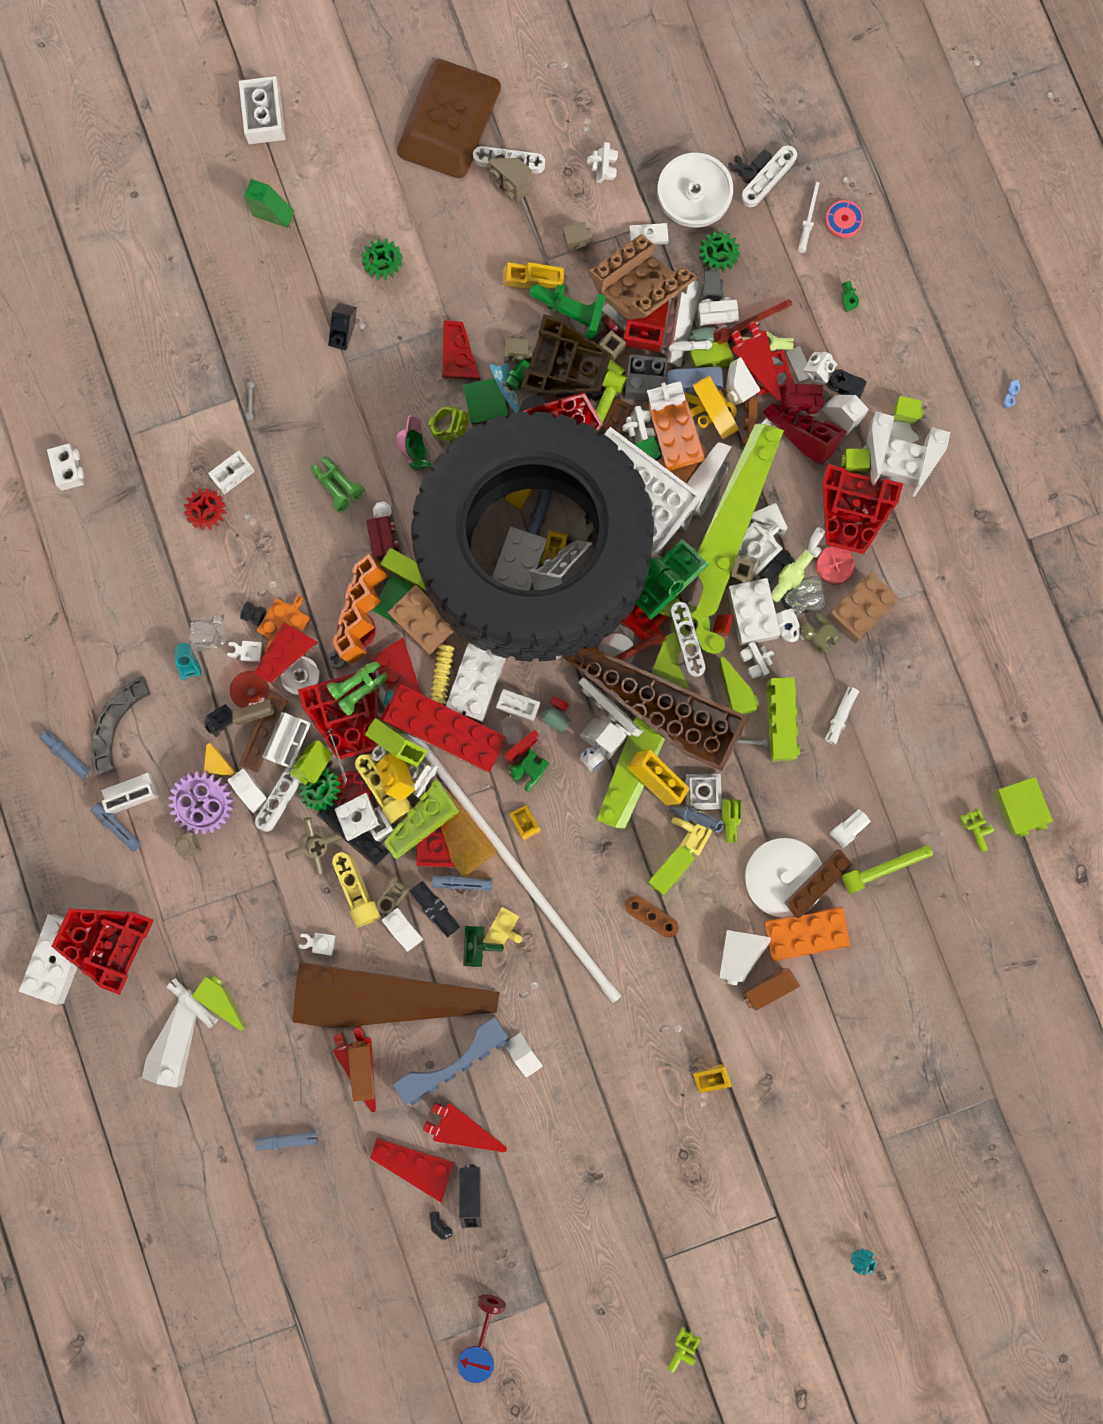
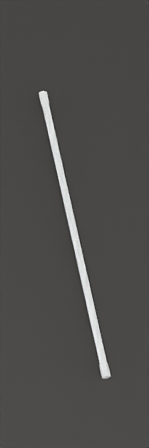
(606, 986)

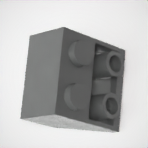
(643, 375)

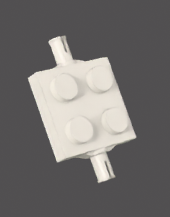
(760, 544)

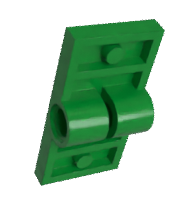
(669, 577)

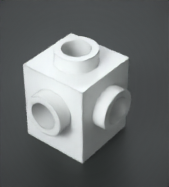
(820, 367)

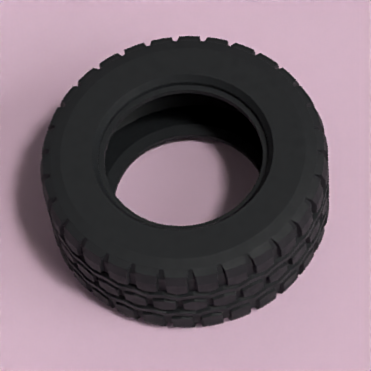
(518, 456)

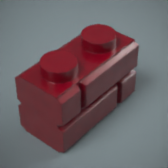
(802, 398)
(381, 536)

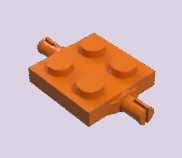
(282, 613)

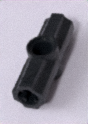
(435, 909)

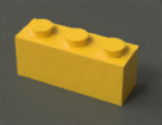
(658, 777)

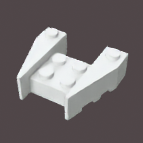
(901, 459)

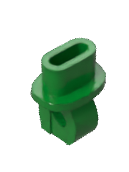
(847, 294)
(516, 376)

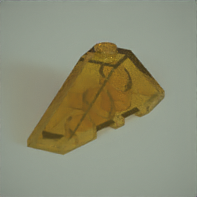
(466, 841)

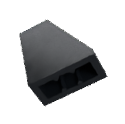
(470, 1197)

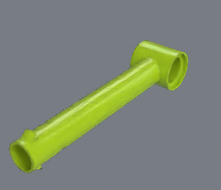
(614, 383)
(855, 881)

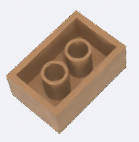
(863, 607)
(420, 619)

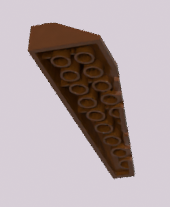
(679, 715)
(357, 998)

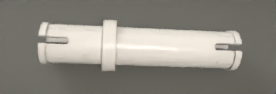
(841, 716)
(196, 1007)

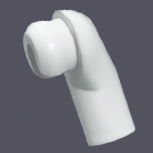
(814, 541)

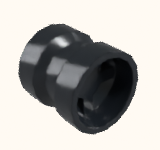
(252, 613)

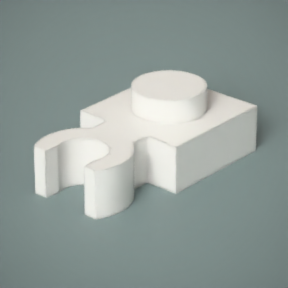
(249, 651)
(321, 943)

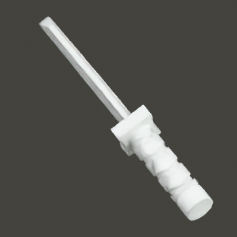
(807, 225)

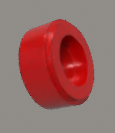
(558, 703)

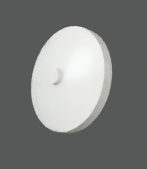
(695, 190)
(777, 872)

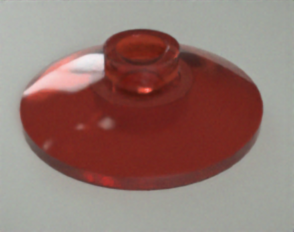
(245, 681)

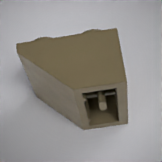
(511, 177)

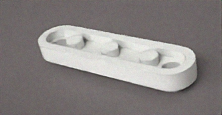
(769, 176)

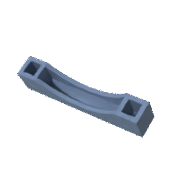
(417, 1083)

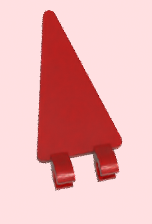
(757, 357)
(342, 1055)
(460, 1130)

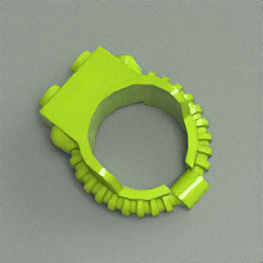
(457, 428)

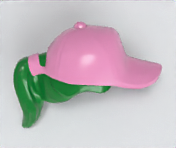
(411, 444)

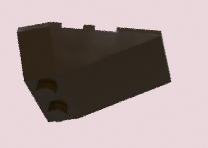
(565, 360)

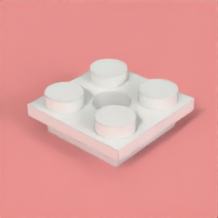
(421, 775)
(712, 782)
(347, 813)

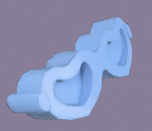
(1009, 400)

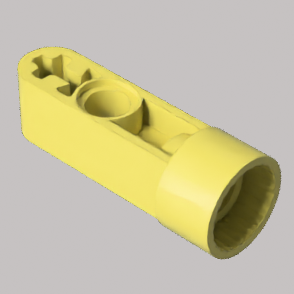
(392, 808)
(363, 910)

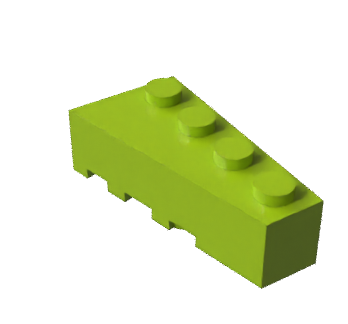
(782, 719)

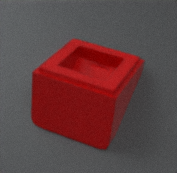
(722, 624)

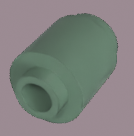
(702, 334)
(555, 719)

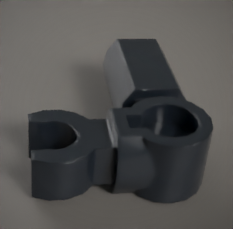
(748, 172)
(774, 567)

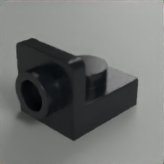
(219, 720)

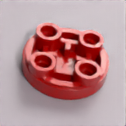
(354, 787)

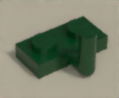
(474, 946)

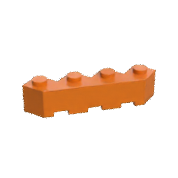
(360, 600)

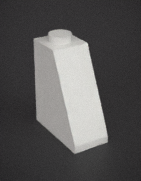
(845, 411)
(741, 955)

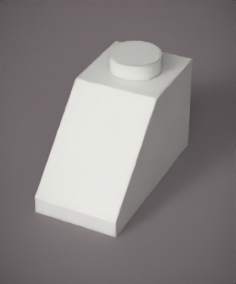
(740, 382)
(248, 790)
(402, 929)

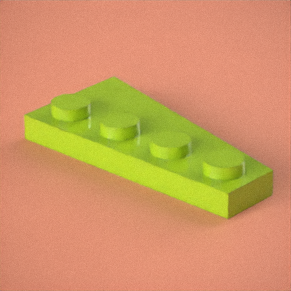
(428, 815)

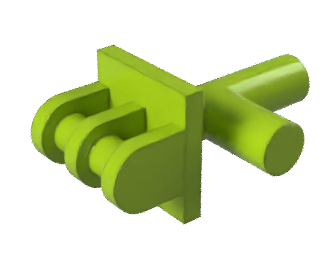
(974, 825)
(686, 1342)

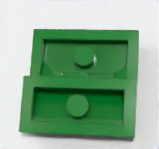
(484, 400)
(390, 595)

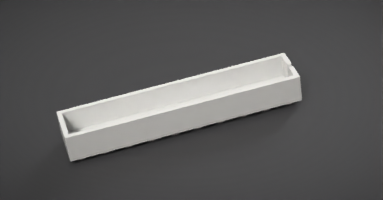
(480, 668)

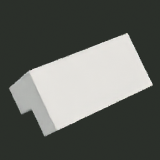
(286, 740)
(129, 793)

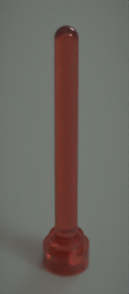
(723, 334)
(655, 637)

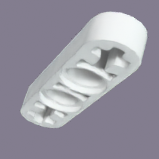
(533, 157)
(689, 639)
(282, 797)

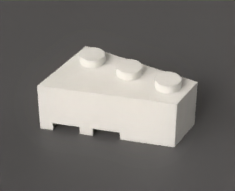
(563, 567)
(604, 736)

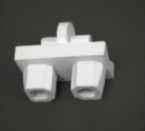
(600, 163)
(666, 395)
(636, 425)
(760, 667)

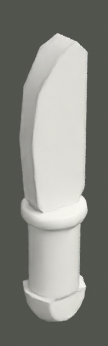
(688, 345)

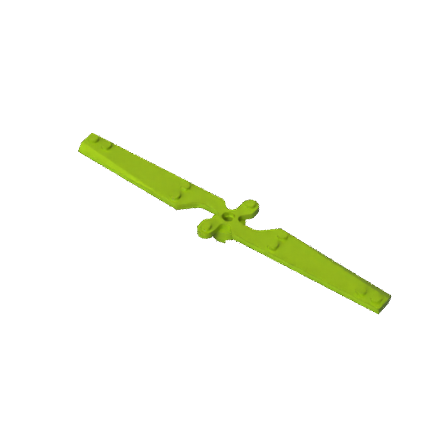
(720, 552)

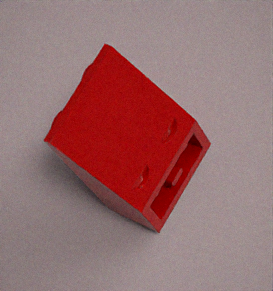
(648, 331)

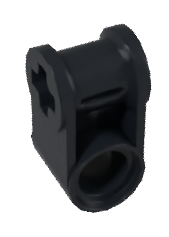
(847, 384)

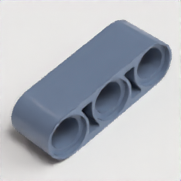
(693, 375)

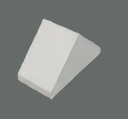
(768, 516)
(384, 828)
(523, 1055)

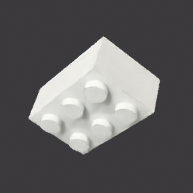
(262, 110)
(753, 612)

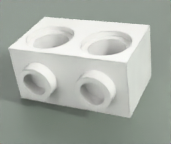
(63, 468)
(231, 472)

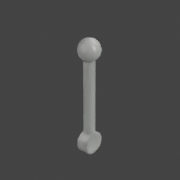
(249, 415)
(764, 743)

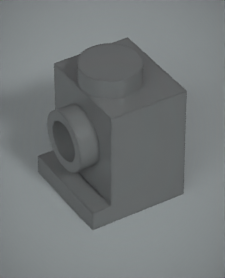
(712, 285)

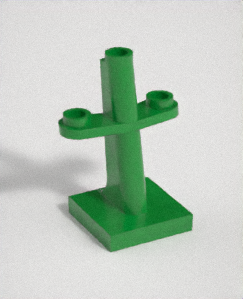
(585, 314)

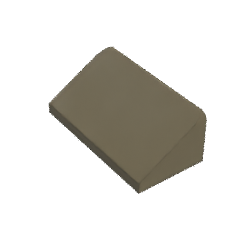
(253, 712)

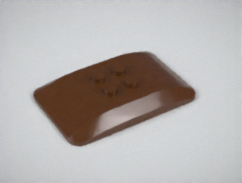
(448, 118)

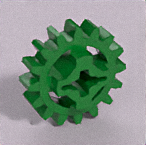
(713, 246)
(380, 251)
(322, 791)

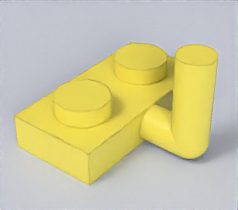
(696, 835)
(502, 928)

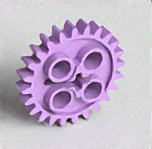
(215, 792)

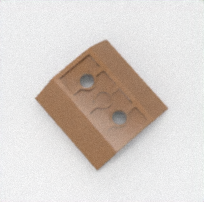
(629, 273)

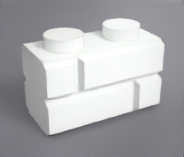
(718, 313)

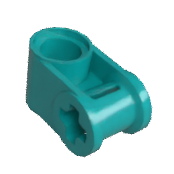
(186, 661)

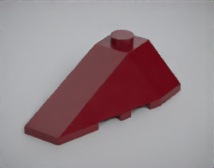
(811, 437)

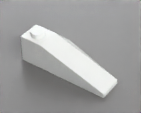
(170, 1051)

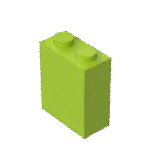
(396, 742)
(1023, 807)
(671, 869)

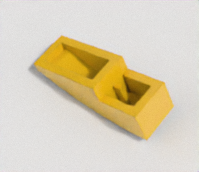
(525, 275)
(715, 407)

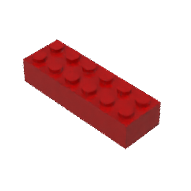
(443, 728)

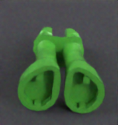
(341, 501)
(348, 702)

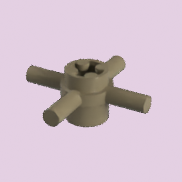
(312, 845)

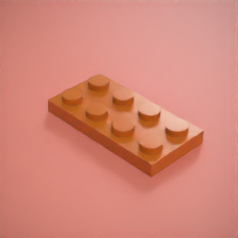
(677, 435)
(807, 935)

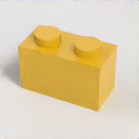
(395, 777)

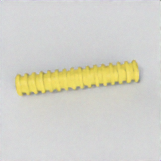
(442, 673)

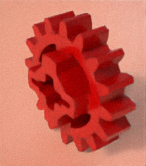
(197, 506)

